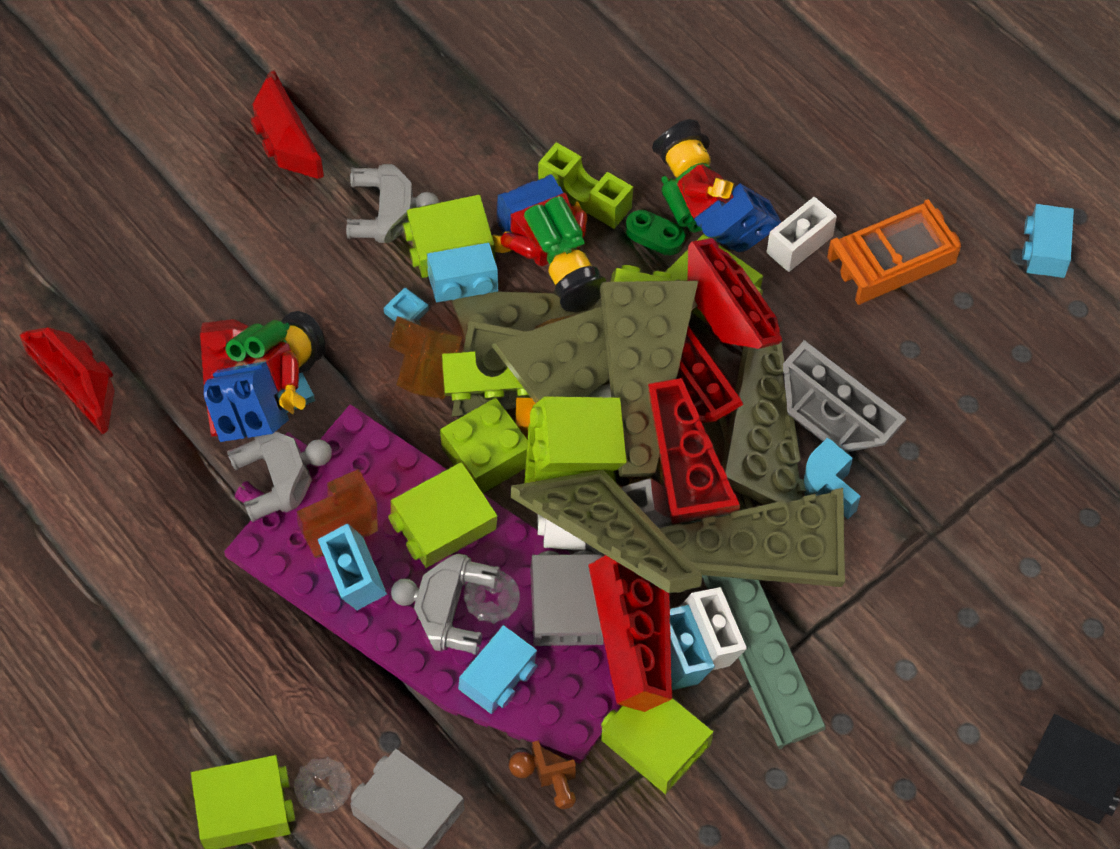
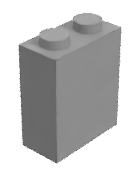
(564, 600)
(406, 803)

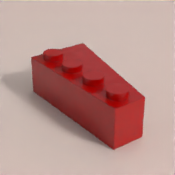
(690, 468)
(635, 634)

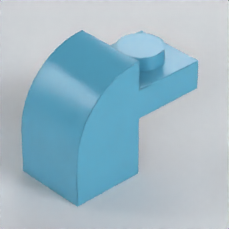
(825, 472)

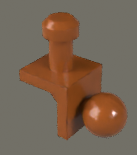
(550, 770)

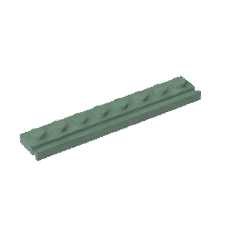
(769, 661)

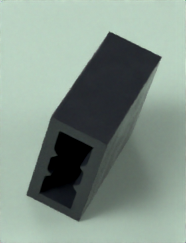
(1075, 770)

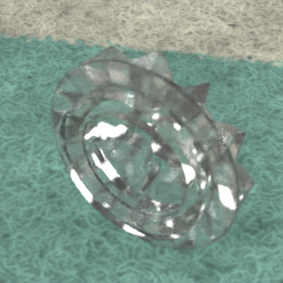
(507, 600)
(322, 800)

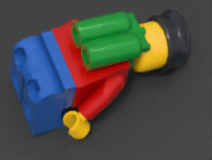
(702, 196)
(547, 229)
(261, 365)

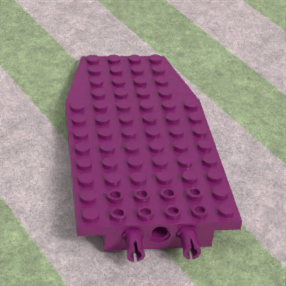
(571, 683)

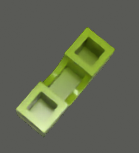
(603, 199)
(464, 378)

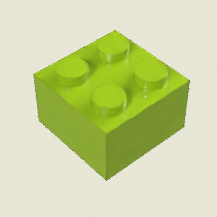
(486, 444)

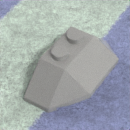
(835, 403)

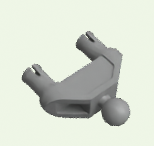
(394, 201)
(286, 468)
(439, 597)

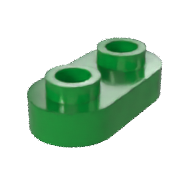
(653, 232)

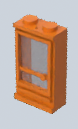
(896, 251)

